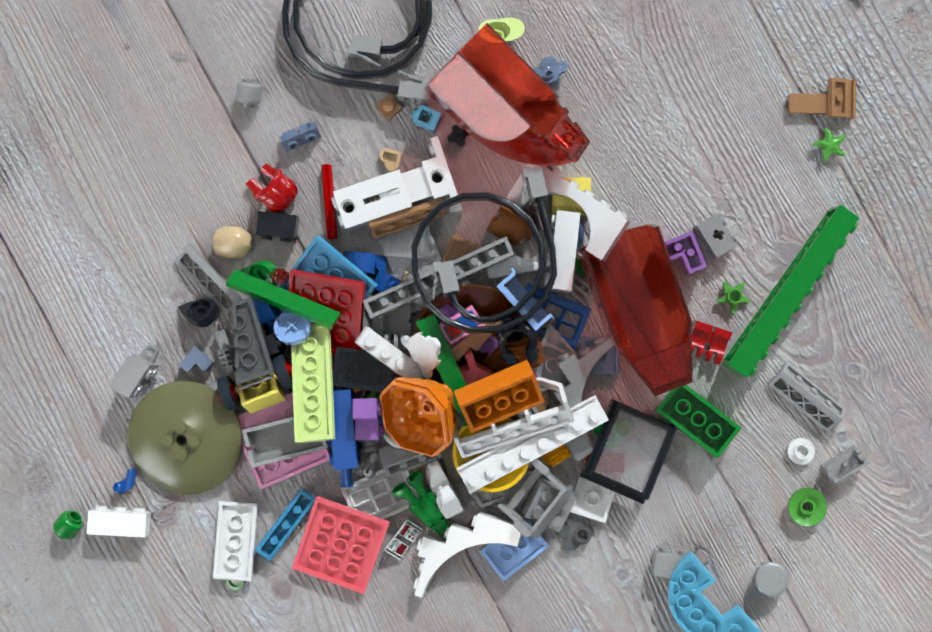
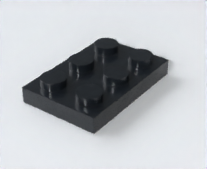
(360, 370)

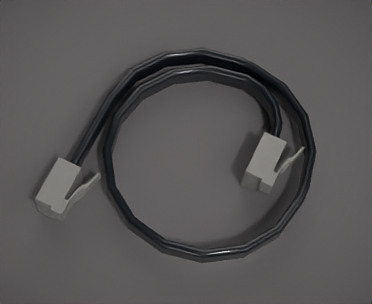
(538, 193)

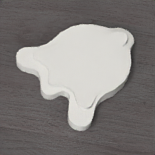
(423, 351)

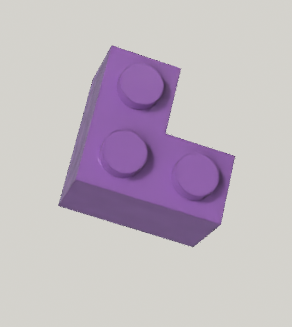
(687, 251)
(367, 419)

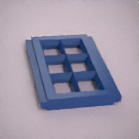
(568, 305)

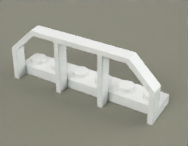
(517, 429)

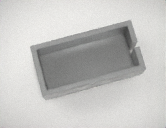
(276, 442)

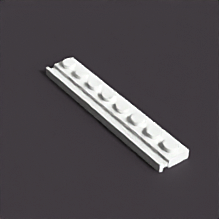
(511, 456)

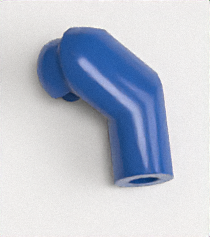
(126, 484)

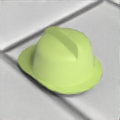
(507, 28)

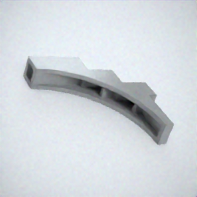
(576, 371)

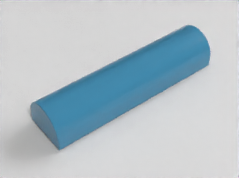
(285, 524)

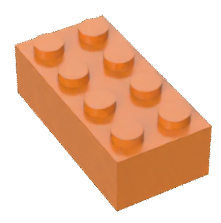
(499, 396)

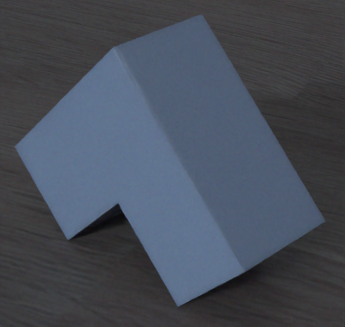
(194, 358)

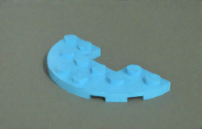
(693, 609)

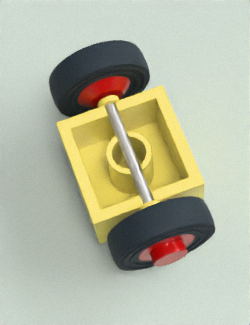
(260, 392)

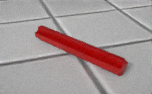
(330, 213)

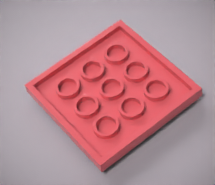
(340, 544)

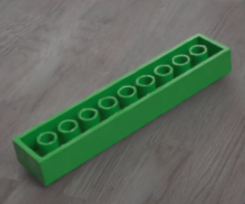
(790, 291)

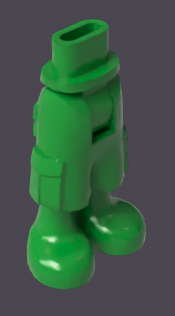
(425, 505)

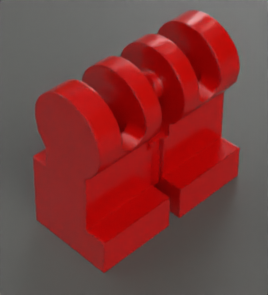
(715, 336)

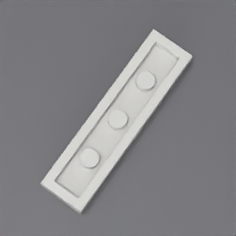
(388, 354)

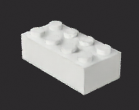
(565, 240)

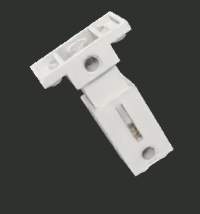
(396, 191)

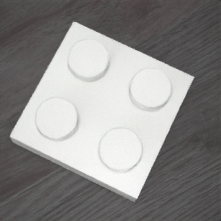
(592, 500)

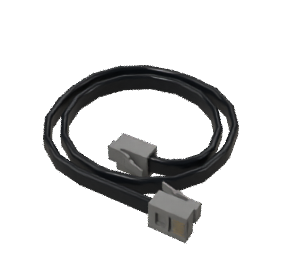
(366, 49)

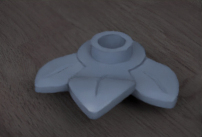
(551, 70)

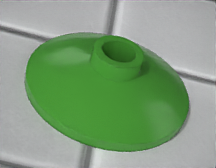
(814, 513)

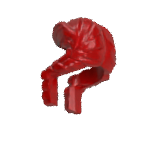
(278, 194)

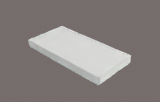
(235, 541)

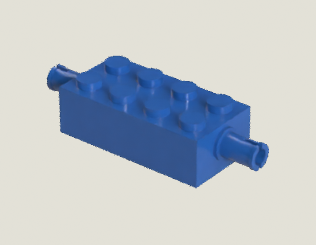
(345, 448)

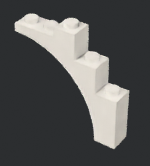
(436, 551)

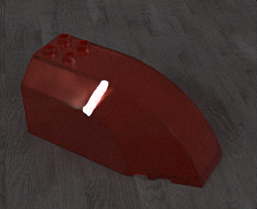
(506, 103)
(643, 307)

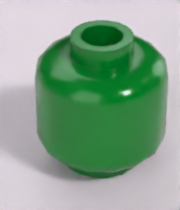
(68, 524)

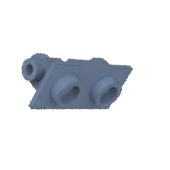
(308, 133)

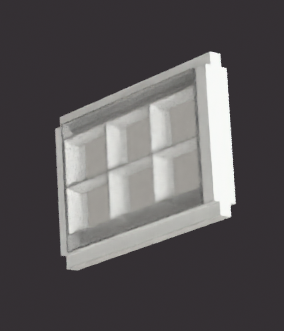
(376, 495)

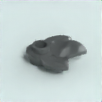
(570, 531)

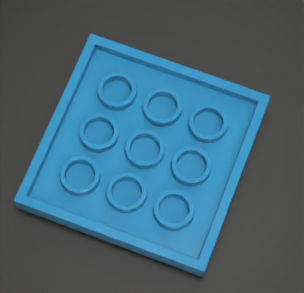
(326, 260)

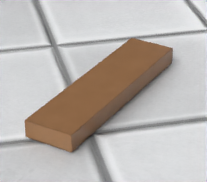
(403, 219)

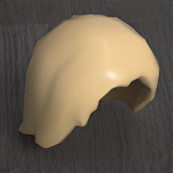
(232, 242)

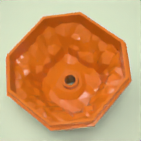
(419, 414)

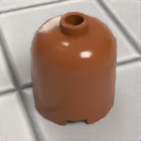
(510, 226)

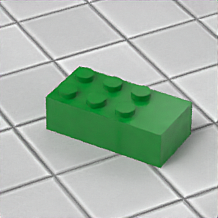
(698, 419)

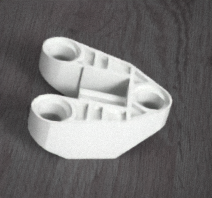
(447, 498)

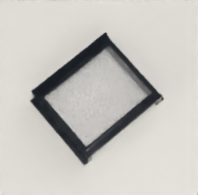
(629, 452)

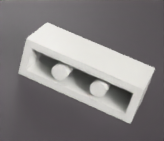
(119, 522)

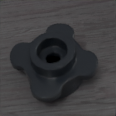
(458, 140)

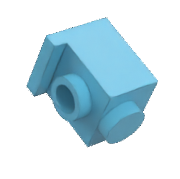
(433, 115)

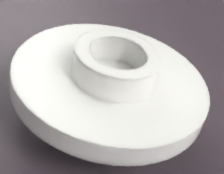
(800, 451)

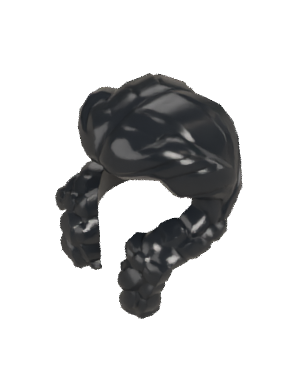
(514, 335)

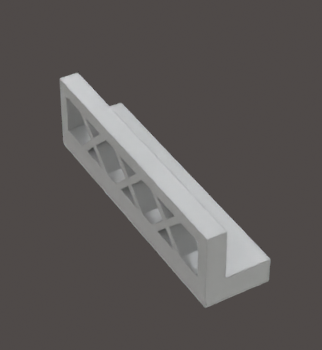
(211, 273)
(810, 394)

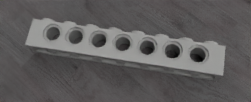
(464, 267)

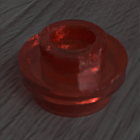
(279, 275)

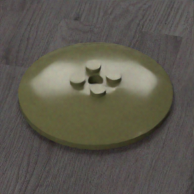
(210, 431)

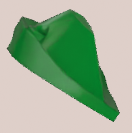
(261, 270)

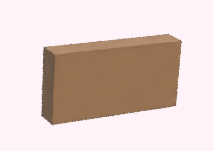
(807, 103)

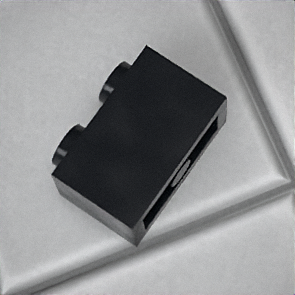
(277, 226)

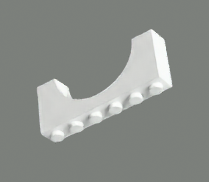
(605, 224)

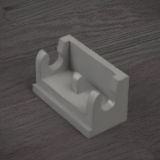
(844, 464)

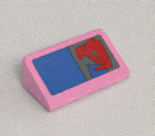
(452, 334)

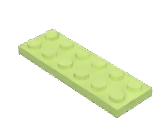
(313, 387)

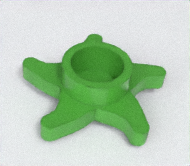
(830, 144)
(733, 296)

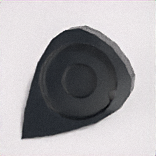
(200, 312)

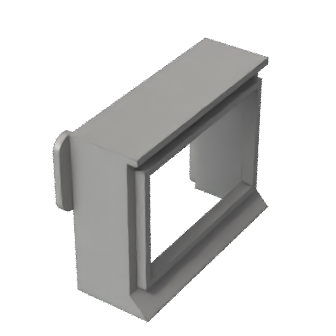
(519, 523)

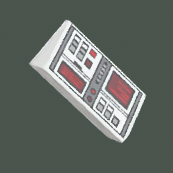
(403, 539)

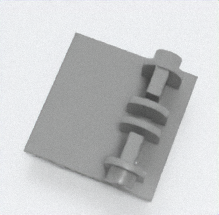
(394, 322)

